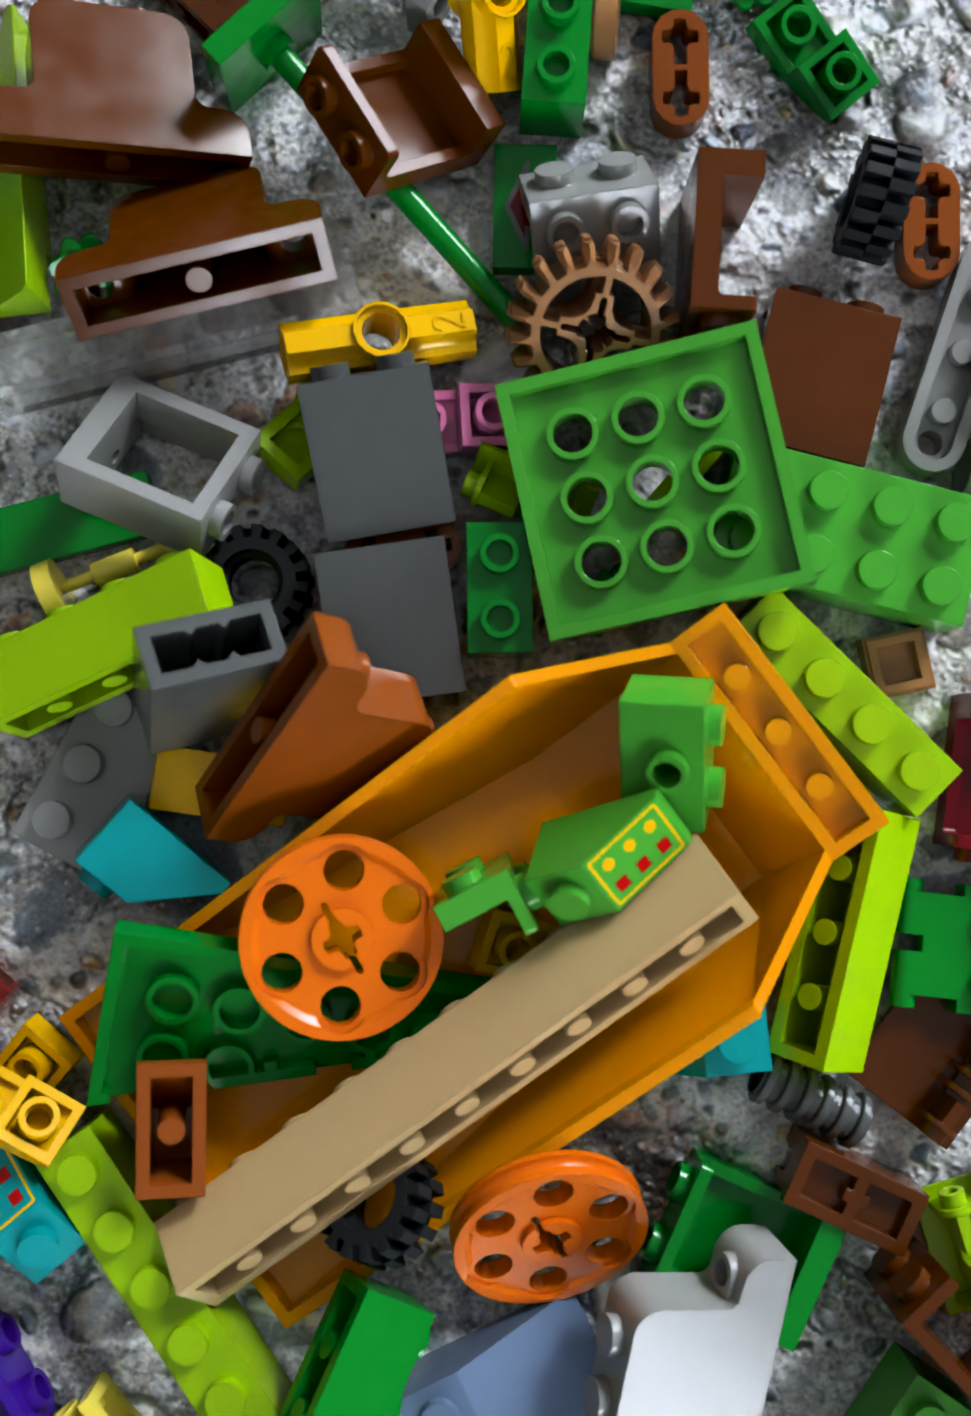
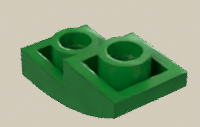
(816, 64)

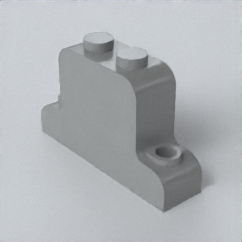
(694, 1337)

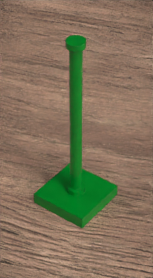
(266, 41)

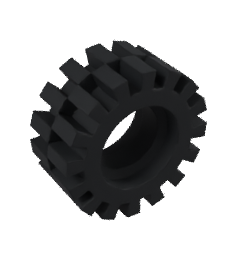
(877, 200)
(284, 556)
(399, 1230)

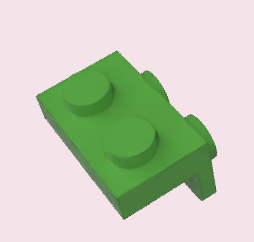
(478, 887)

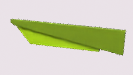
(23, 202)

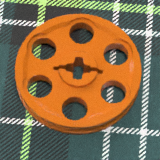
(326, 968)
(560, 1211)

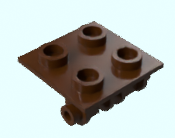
(923, 1067)

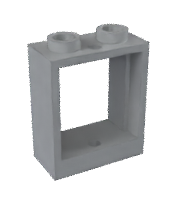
(102, 440)

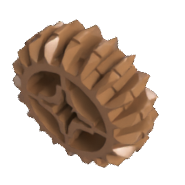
(595, 298)

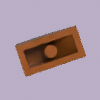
(170, 1129)

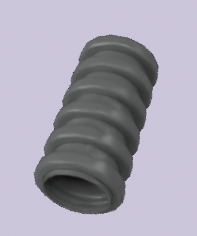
(813, 1100)

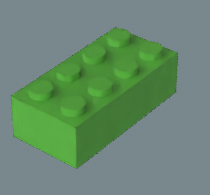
(875, 542)

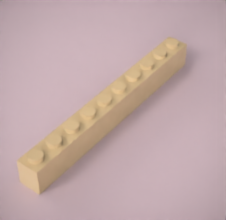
(447, 1076)

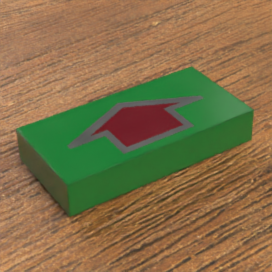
(510, 223)

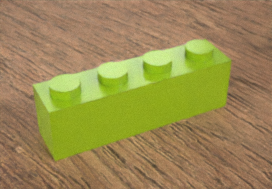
(86, 647)
(855, 715)
(844, 953)

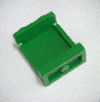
(714, 1195)

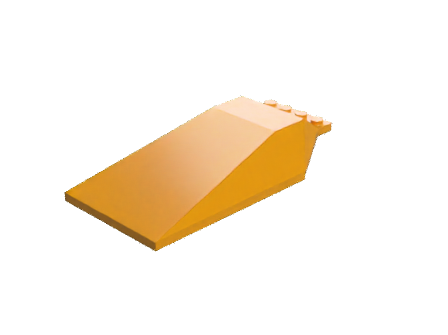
(483, 788)

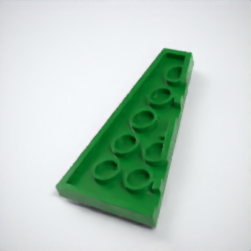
(188, 999)

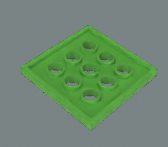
(661, 378)

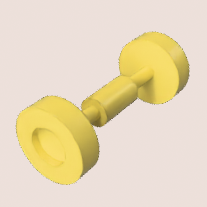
(55, 590)

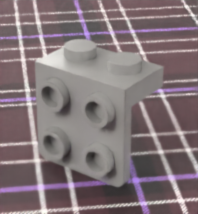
(594, 198)

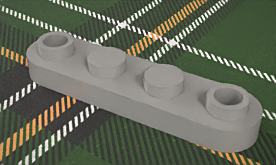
(942, 389)

